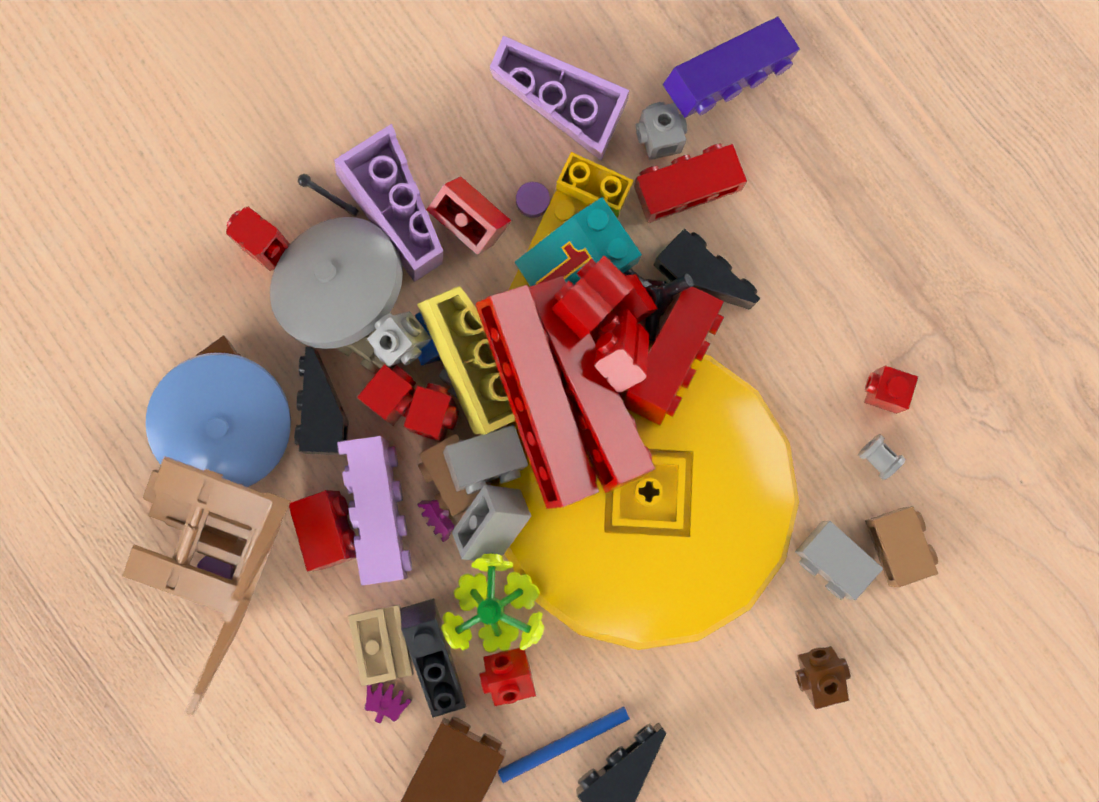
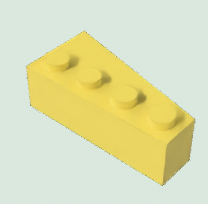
(467, 359)

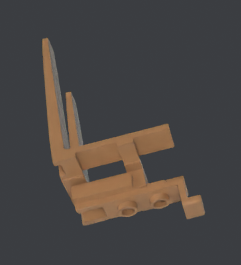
(211, 519)

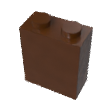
(456, 765)

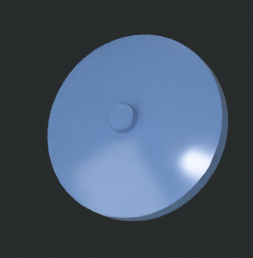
(220, 417)

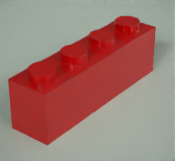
(674, 353)

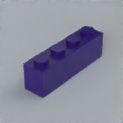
(731, 67)

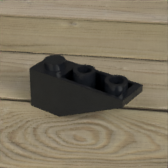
(709, 273)
(321, 410)
(432, 657)
(625, 771)

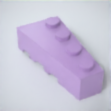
(565, 95)
(389, 197)
(376, 510)

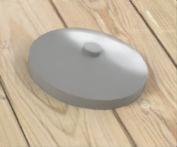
(336, 282)

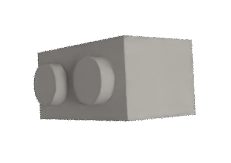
(485, 459)
(491, 522)
(838, 561)

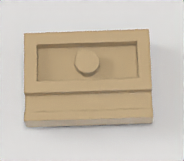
(380, 645)

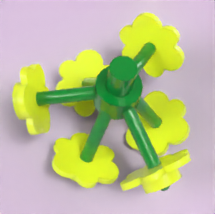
(499, 627)

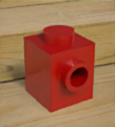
(890, 389)

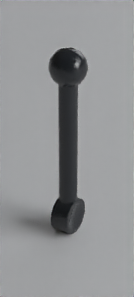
(304, 180)

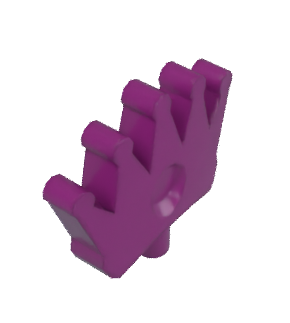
(437, 518)
(385, 703)

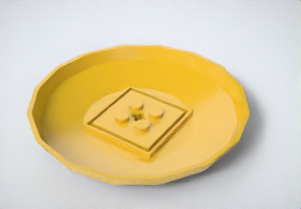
(692, 553)

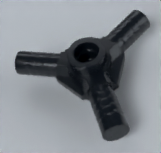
(662, 296)

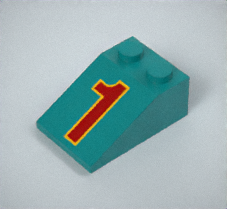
(584, 236)

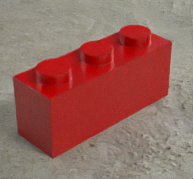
(689, 182)

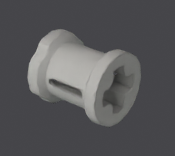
(881, 457)

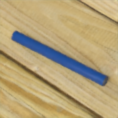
(563, 744)

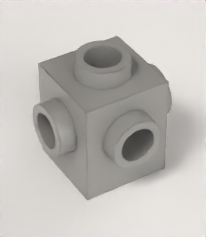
(662, 130)
(398, 338)

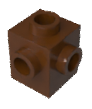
(823, 677)

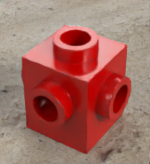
(507, 677)

